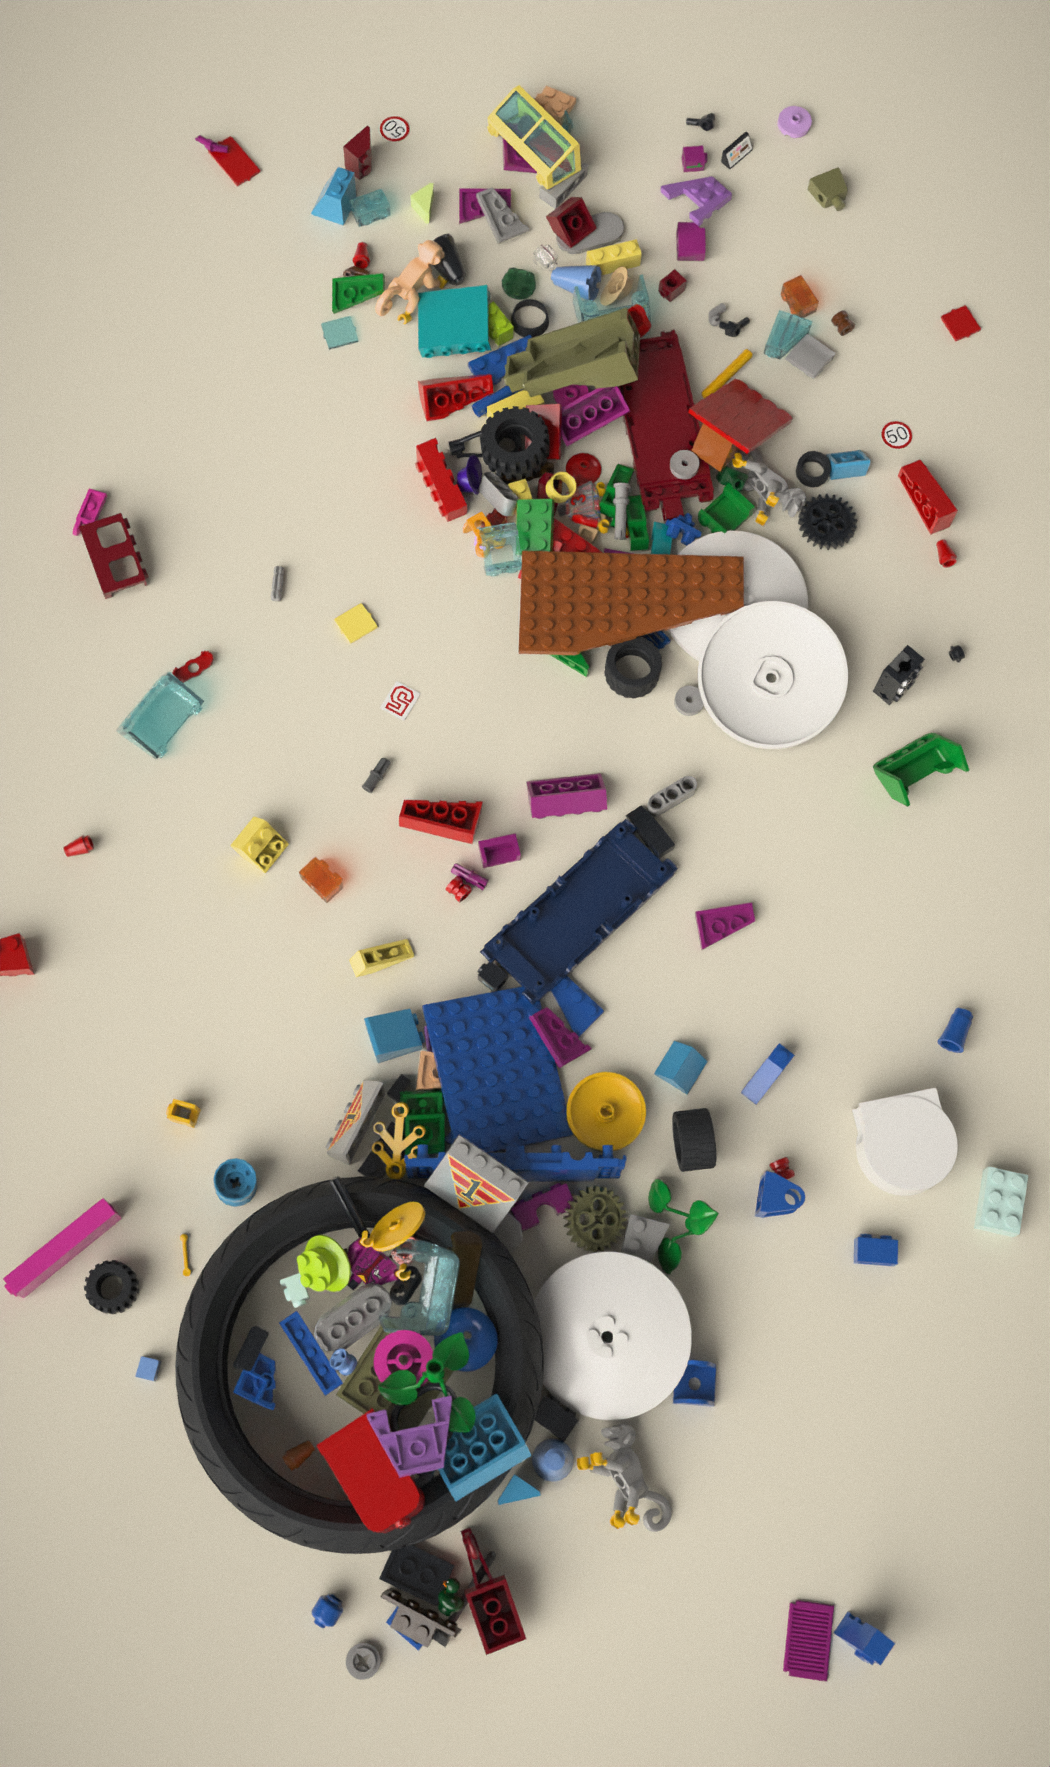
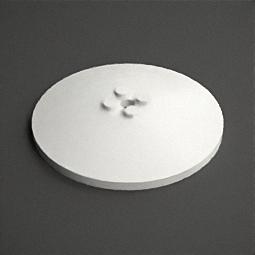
(767, 577)
(781, 642)
(647, 1326)

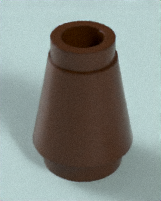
(298, 1455)

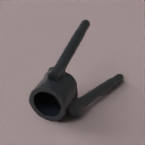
(457, 446)

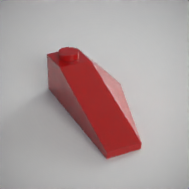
(446, 395)

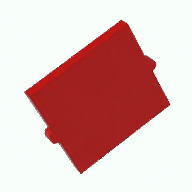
(960, 323)

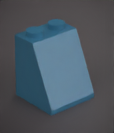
(336, 196)
(394, 1034)

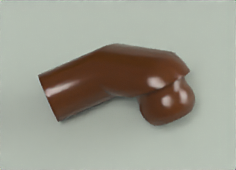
(355, 271)

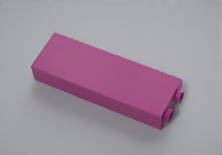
(61, 1249)

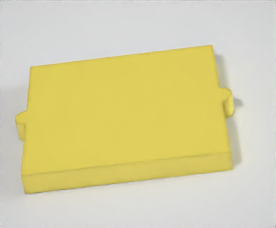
(355, 623)

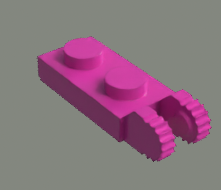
(90, 509)

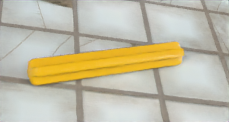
(732, 369)

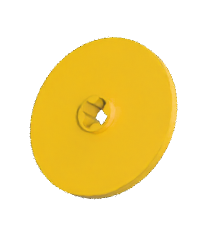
(397, 1226)

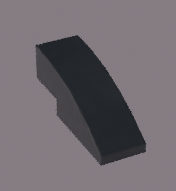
(651, 832)

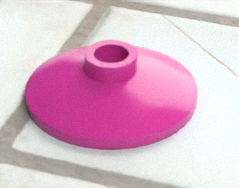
(561, 395)

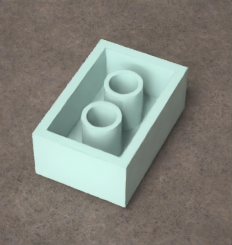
(1001, 1201)

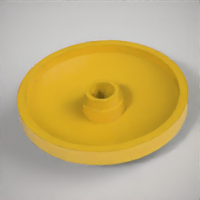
(606, 1111)

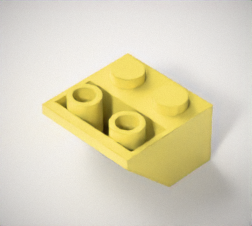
(259, 844)

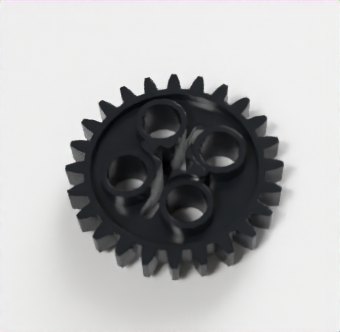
(827, 521)

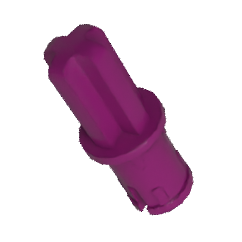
(469, 876)

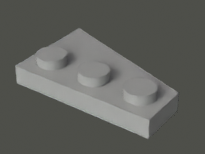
(499, 217)

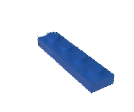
(311, 1353)

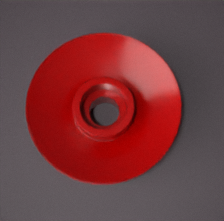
(584, 475)

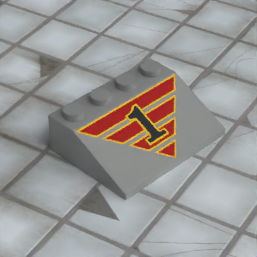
(356, 1121)
(476, 1183)

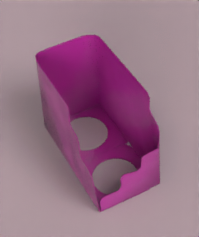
(690, 242)

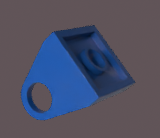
(772, 1193)
(705, 1394)

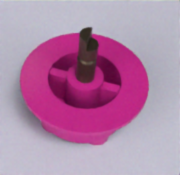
(402, 1352)

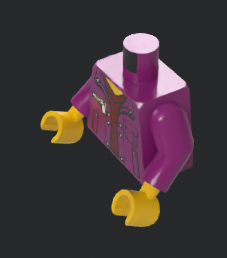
(372, 1265)

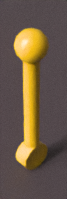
(186, 1272)

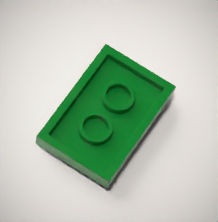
(535, 524)

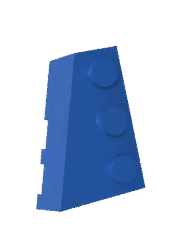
(868, 1641)

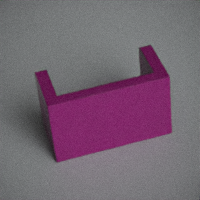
(499, 850)

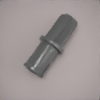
(376, 775)

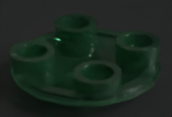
(518, 283)

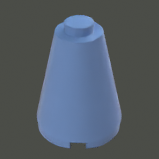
(582, 276)
(552, 1460)

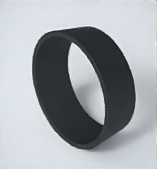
(522, 331)

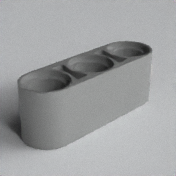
(498, 494)
(678, 790)

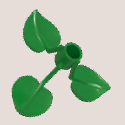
(697, 1222)
(449, 1353)

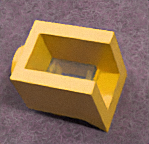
(183, 1113)

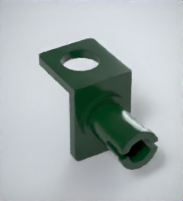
(733, 477)

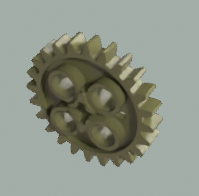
(584, 1205)

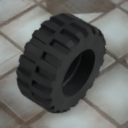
(515, 422)

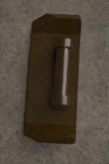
(468, 1249)

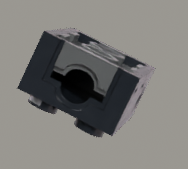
(899, 675)

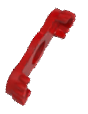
(204, 661)

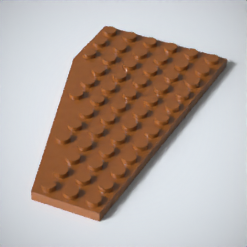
(609, 598)

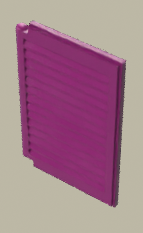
(808, 1640)

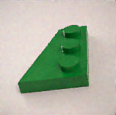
(355, 290)

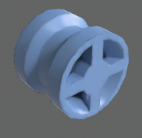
(343, 1362)

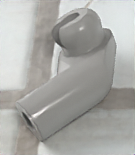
(714, 314)

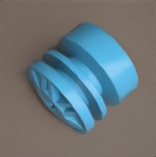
(233, 1171)

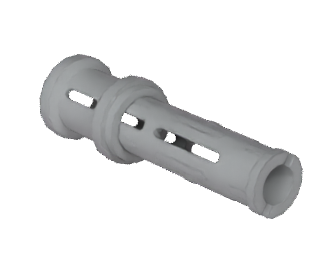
(621, 501)

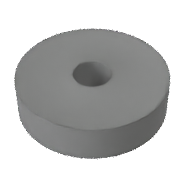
(688, 458)
(683, 706)

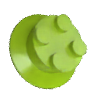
(324, 1265)

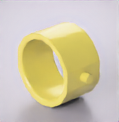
(569, 481)

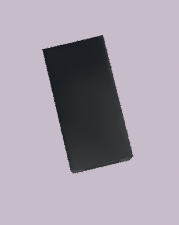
(400, 1085)

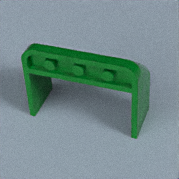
(917, 761)

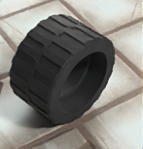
(633, 687)
(694, 1139)

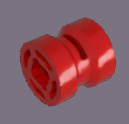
(458, 889)
(782, 1168)

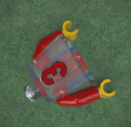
(584, 506)

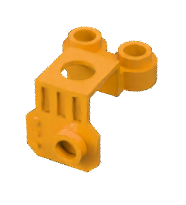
(472, 524)

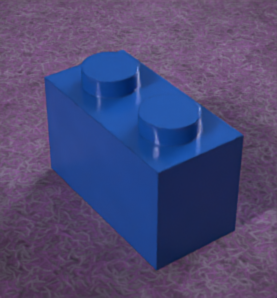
(875, 1250)

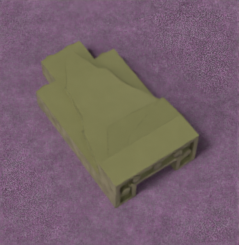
(591, 353)

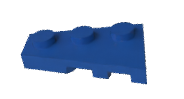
(576, 1006)

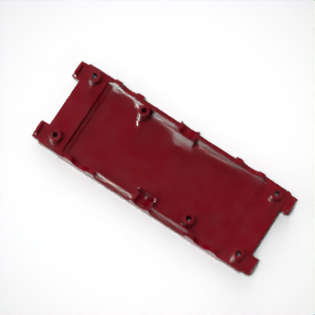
(661, 423)

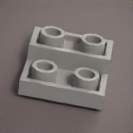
(810, 356)

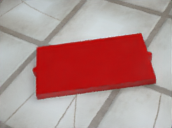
(235, 162)

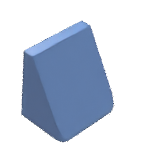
(148, 1368)

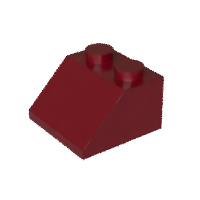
(359, 154)
(571, 221)

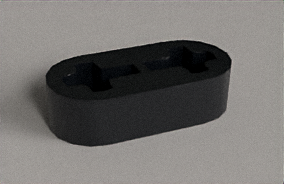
(408, 1286)

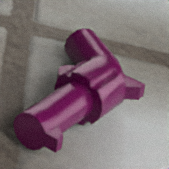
(211, 145)

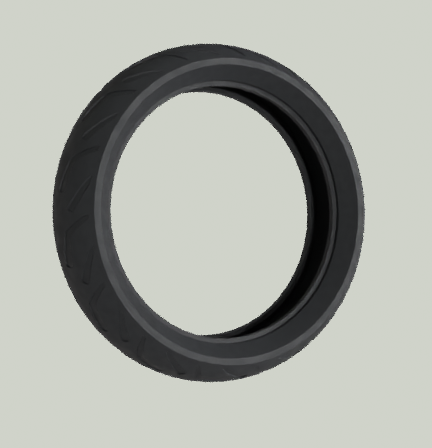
(208, 1328)

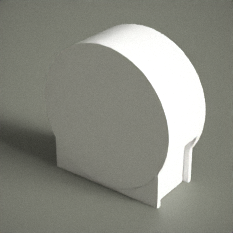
(905, 1142)

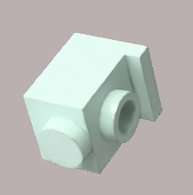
(295, 1290)

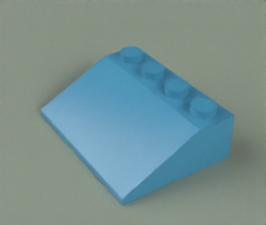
(484, 1451)

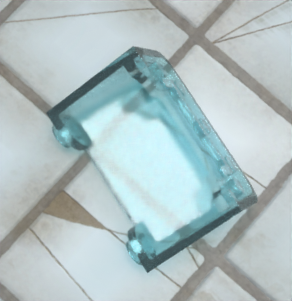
(160, 715)

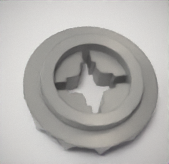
(373, 1662)

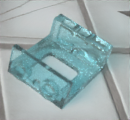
(499, 536)

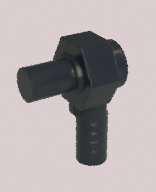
(706, 122)
(732, 328)

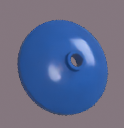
(483, 1336)

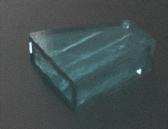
(786, 334)

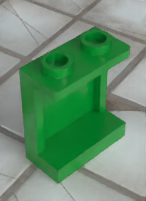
(726, 511)

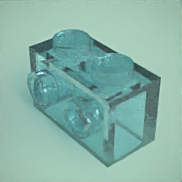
(370, 207)

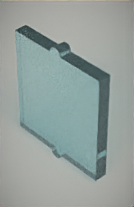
(339, 332)

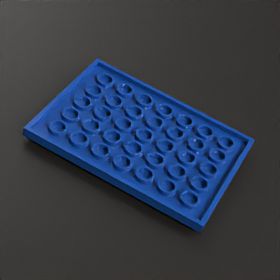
(496, 1071)

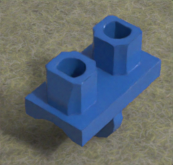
(685, 526)

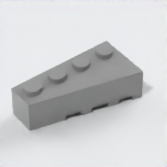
(643, 1237)

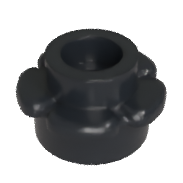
(956, 653)

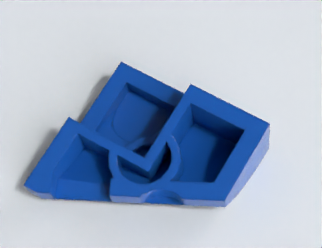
(258, 1383)

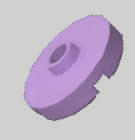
(794, 128)

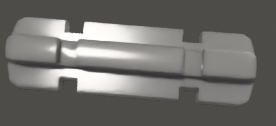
(277, 583)

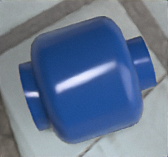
(327, 1610)

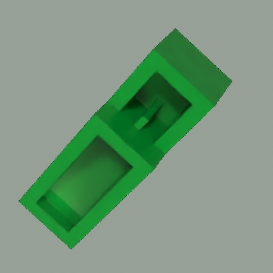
(620, 475)
(636, 524)

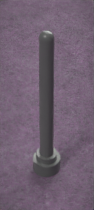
(442, 1637)

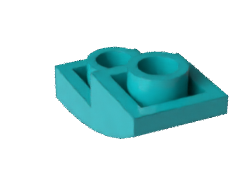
(661, 542)

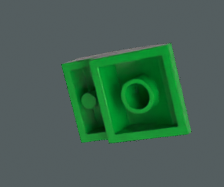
(424, 1110)

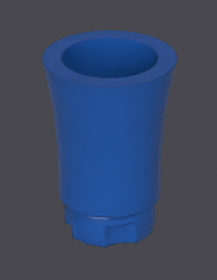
(956, 1031)

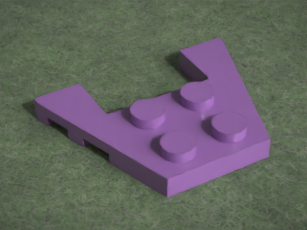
(704, 192)
(415, 1448)

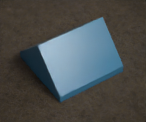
(848, 464)
(681, 1066)
(517, 1490)

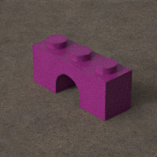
(557, 1198)

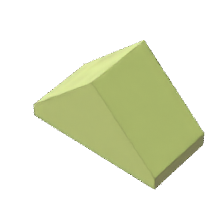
(422, 201)

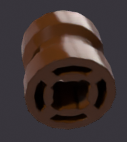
(843, 323)

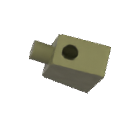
(829, 189)

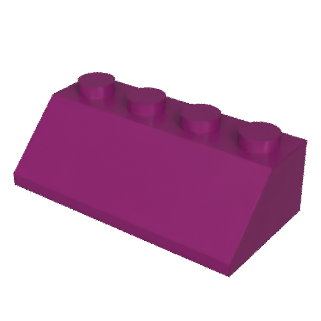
(592, 413)
(567, 795)

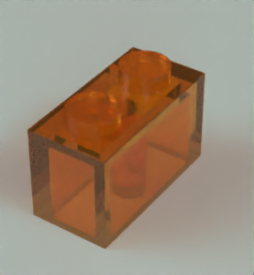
(799, 297)
(321, 879)

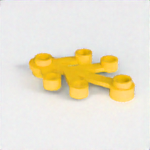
(396, 1143)

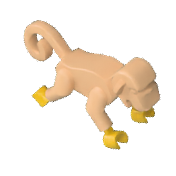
(412, 279)

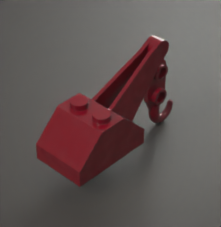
(491, 1604)

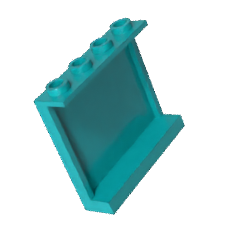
(453, 321)

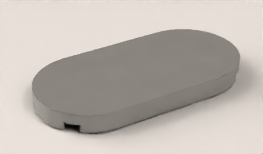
(607, 233)
(352, 1317)

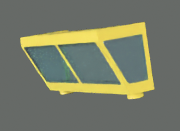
(536, 137)

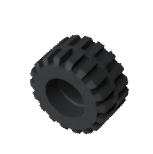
(96, 1278)

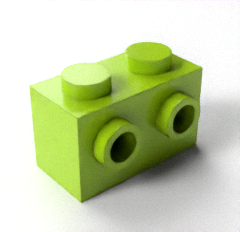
(499, 326)

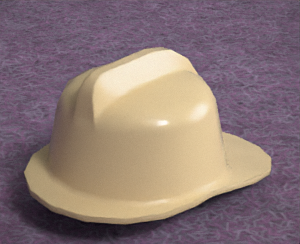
(617, 287)

